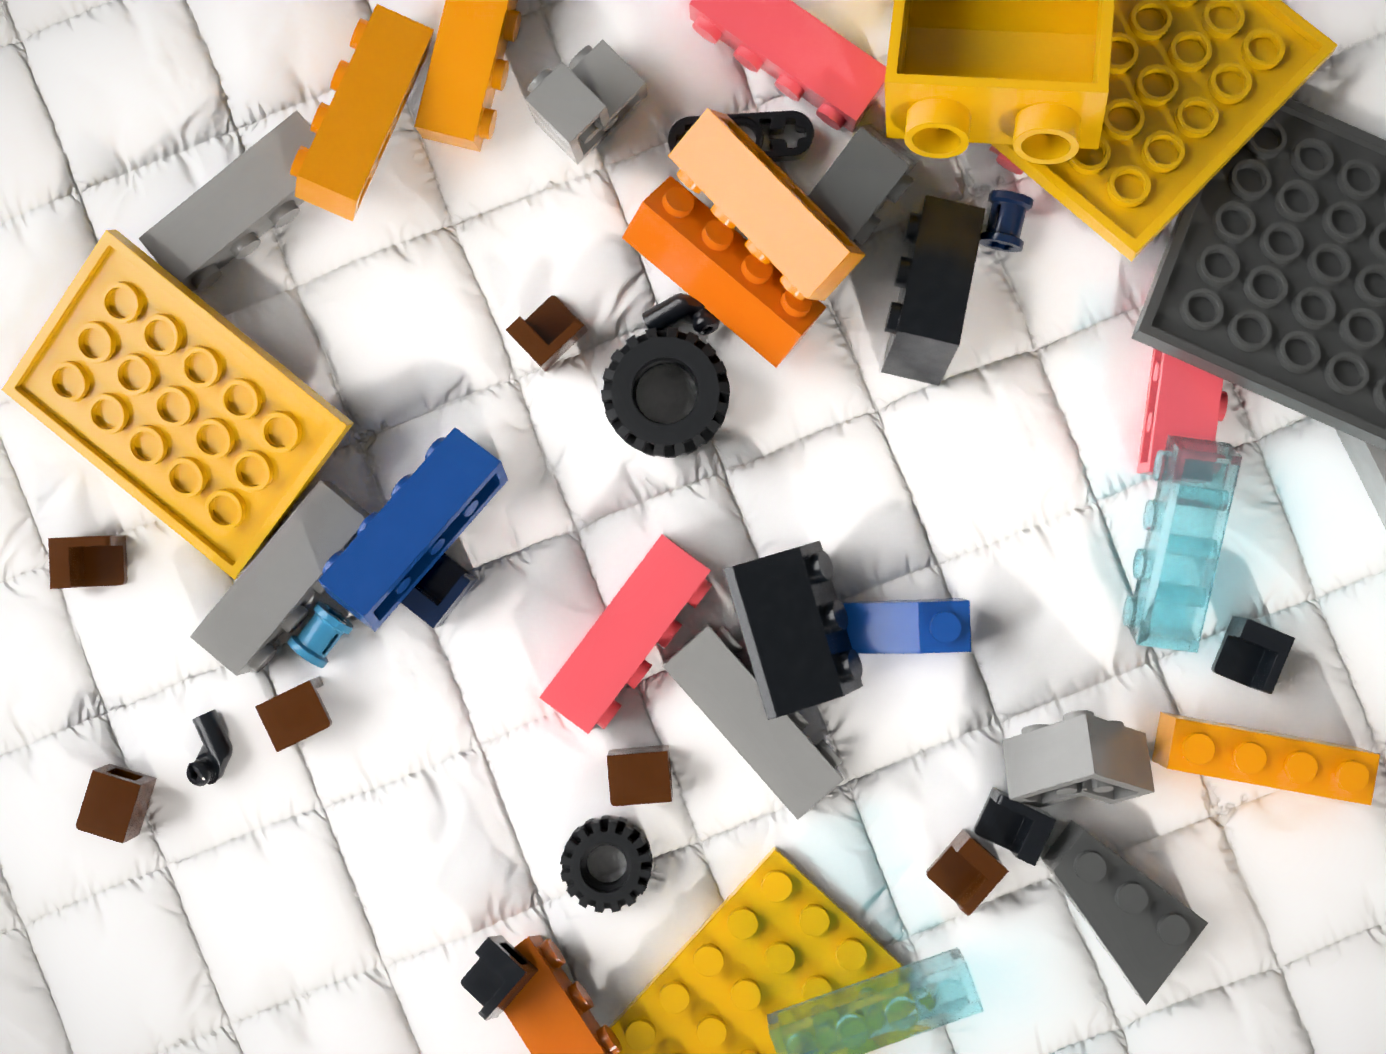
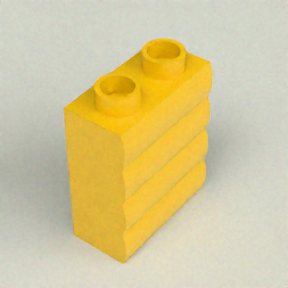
(999, 75)

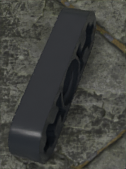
(777, 121)

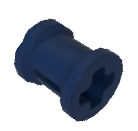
(1006, 221)

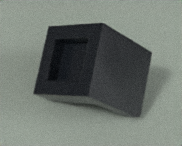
(1252, 654)
(1014, 826)
(497, 976)

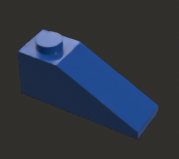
(909, 626)

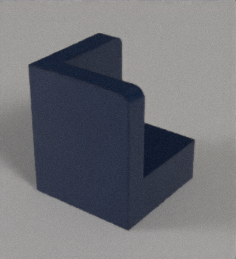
(439, 591)

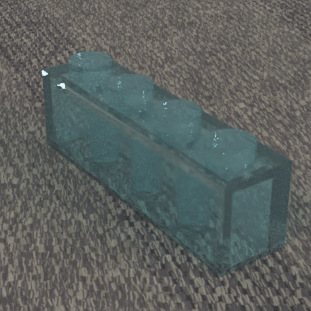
(1181, 542)
(879, 1009)

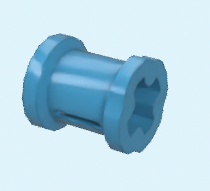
(320, 634)

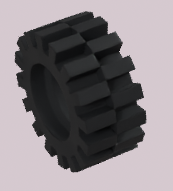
(606, 894)

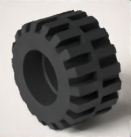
(656, 349)

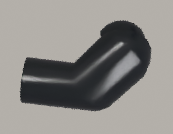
(681, 308)
(214, 753)

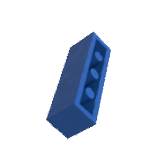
(413, 528)

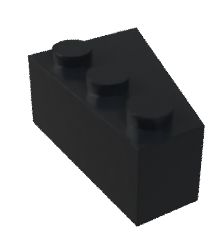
(933, 289)

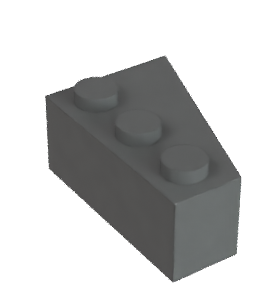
(862, 182)
(1128, 912)

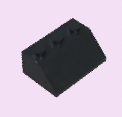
(794, 629)

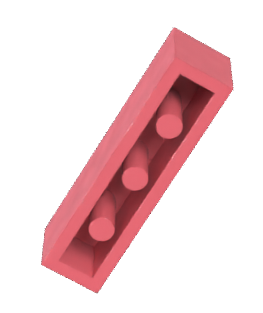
(798, 52)
(1178, 403)
(626, 633)

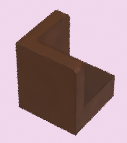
(547, 332)
(87, 561)
(294, 714)
(639, 775)
(115, 803)
(966, 872)

